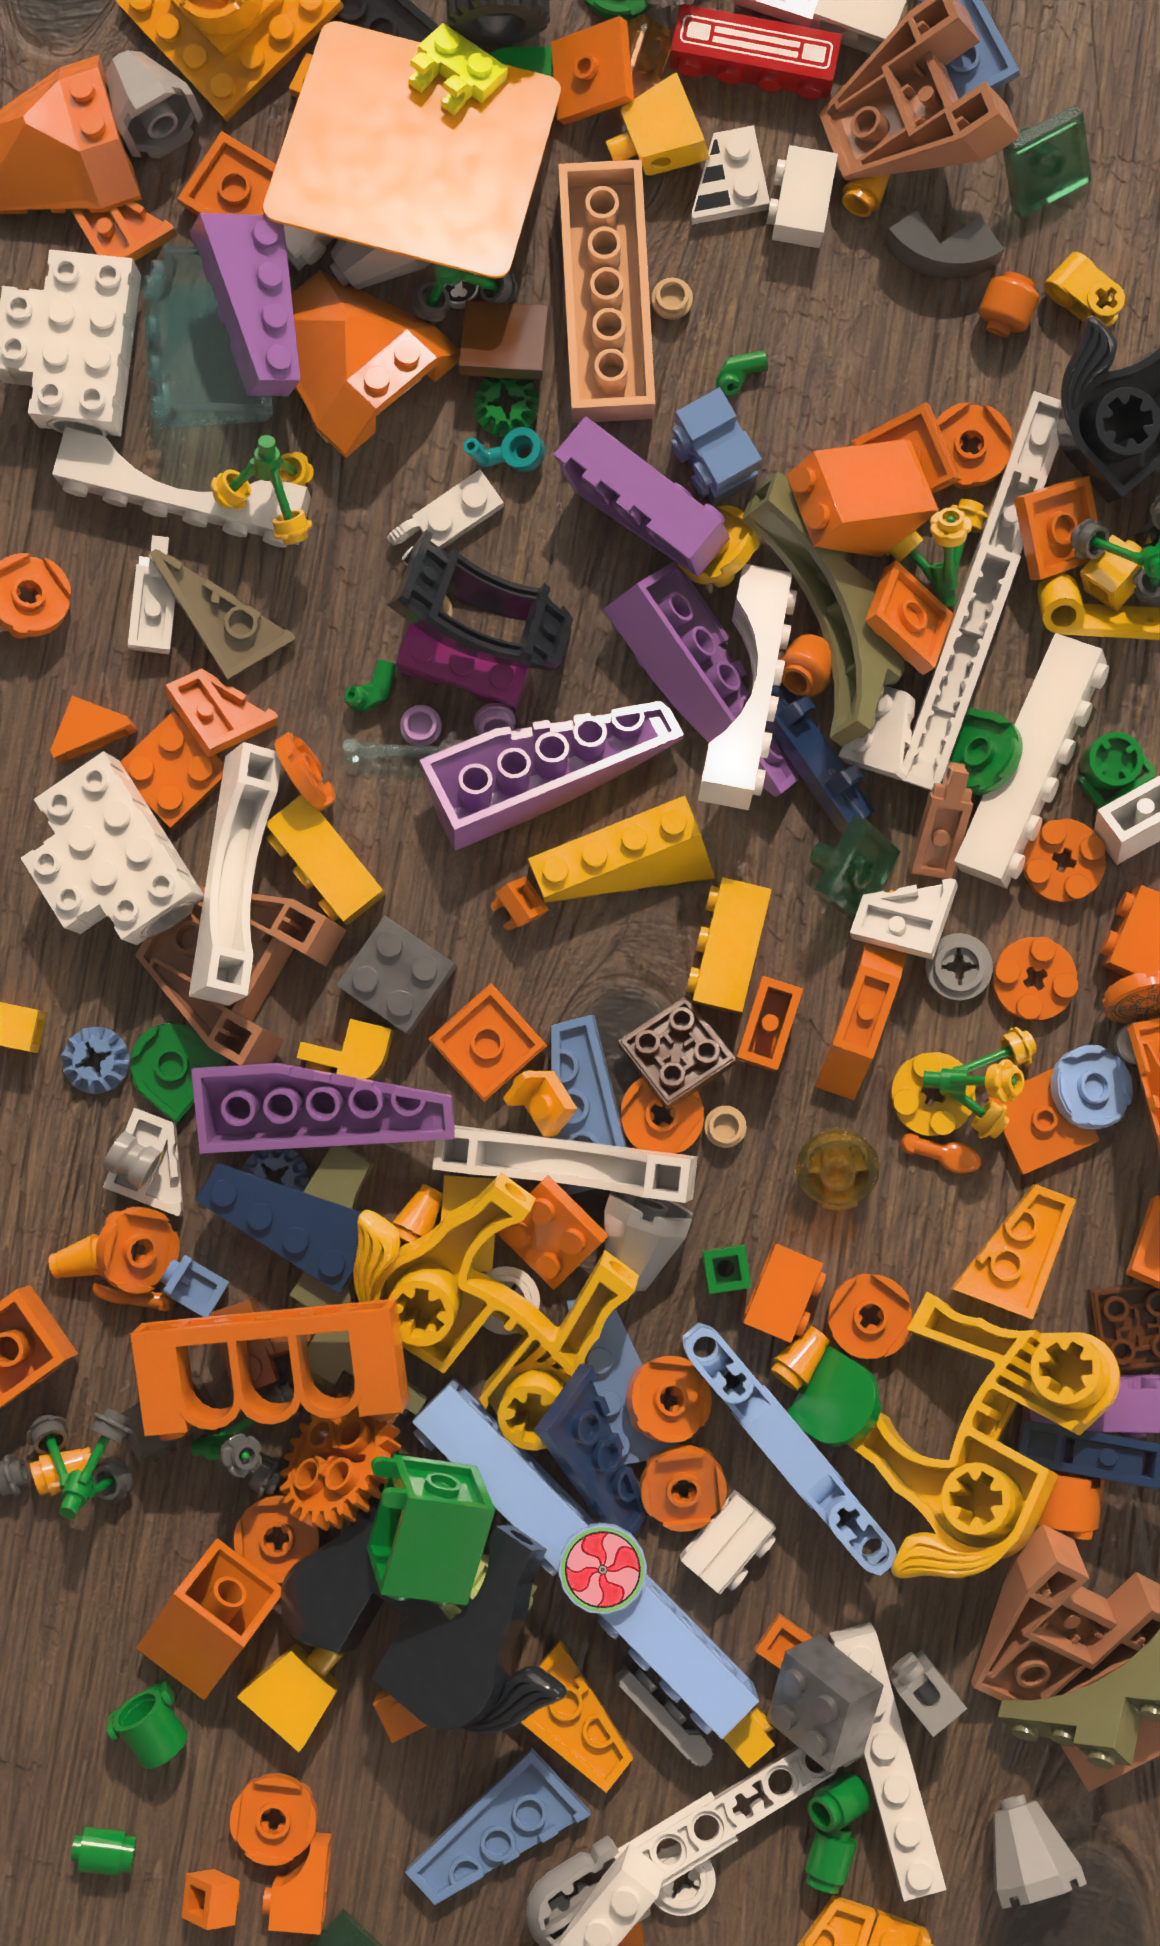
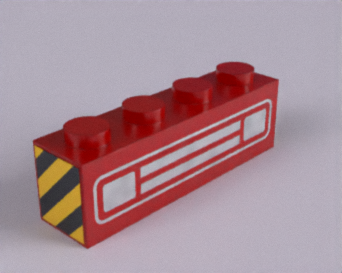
(754, 51)

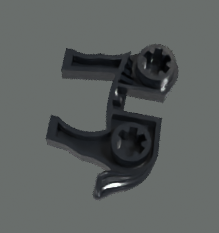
(1111, 417)
(444, 1661)

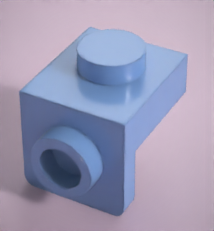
(193, 1285)

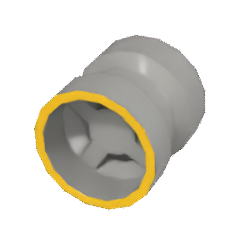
(132, 1159)

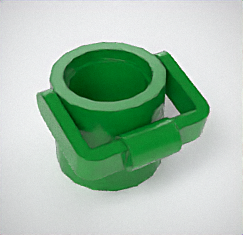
(1111, 764)
(149, 1726)

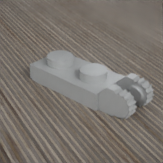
(665, 1717)

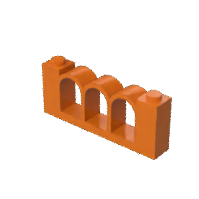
(166, 1382)

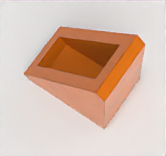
(88, 729)

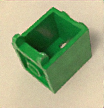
(429, 1529)

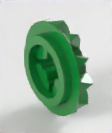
(492, 418)

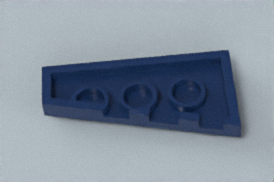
(292, 1223)
(590, 1453)

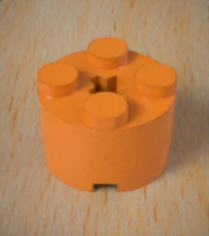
(1074, 1505)

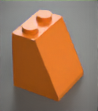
(862, 496)
(210, 1618)

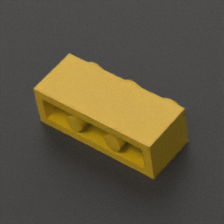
(323, 861)
(729, 945)

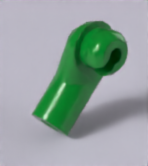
(736, 370)

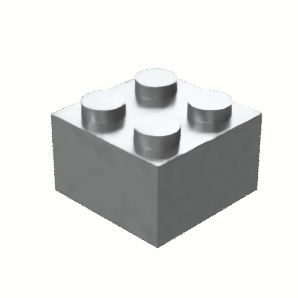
(397, 975)
(824, 1702)

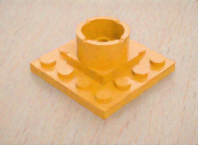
(230, 44)

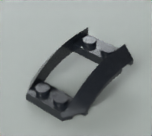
(435, 572)

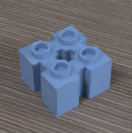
(715, 447)

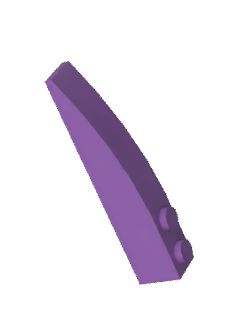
(687, 659)
(533, 769)
(308, 1108)

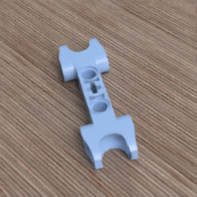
(790, 1450)

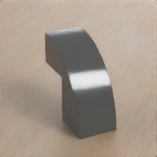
(960, 256)

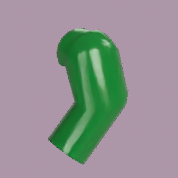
(374, 692)

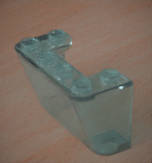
(191, 349)

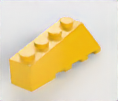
(633, 854)

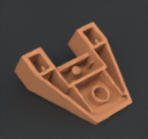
(903, 107)
(276, 930)
(1053, 1631)

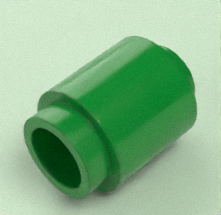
(840, 1802)
(104, 1851)
(830, 1859)

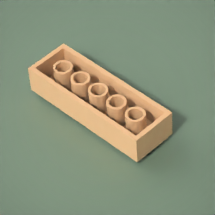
(606, 291)

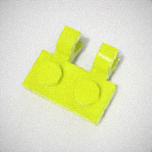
(461, 62)

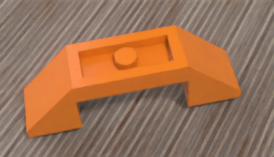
(861, 1021)

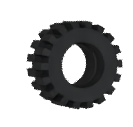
(498, 20)

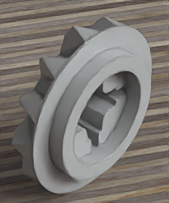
(971, 952)

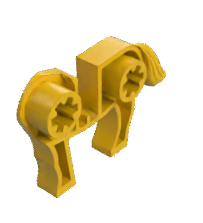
(448, 1301)
(986, 1493)

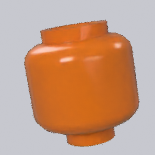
(1009, 304)
(807, 665)

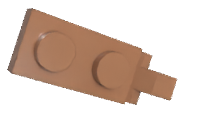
(943, 825)

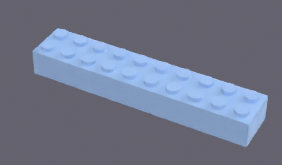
(537, 1505)

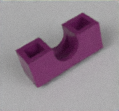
(437, 663)

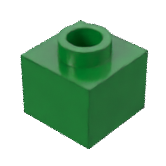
(737, 1279)

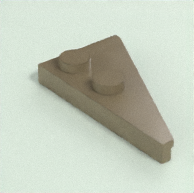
(229, 629)

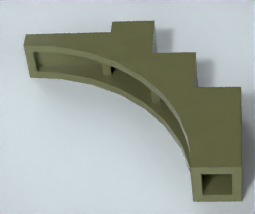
(840, 600)
(339, 1181)
(1098, 1717)

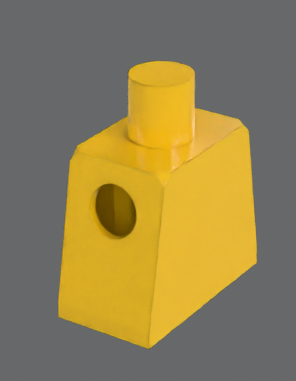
(660, 130)
(293, 1692)

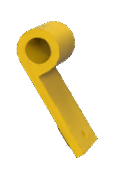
(1067, 615)

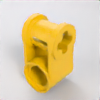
(1083, 288)

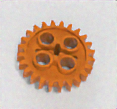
(331, 1490)

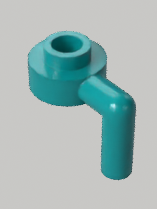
(509, 451)

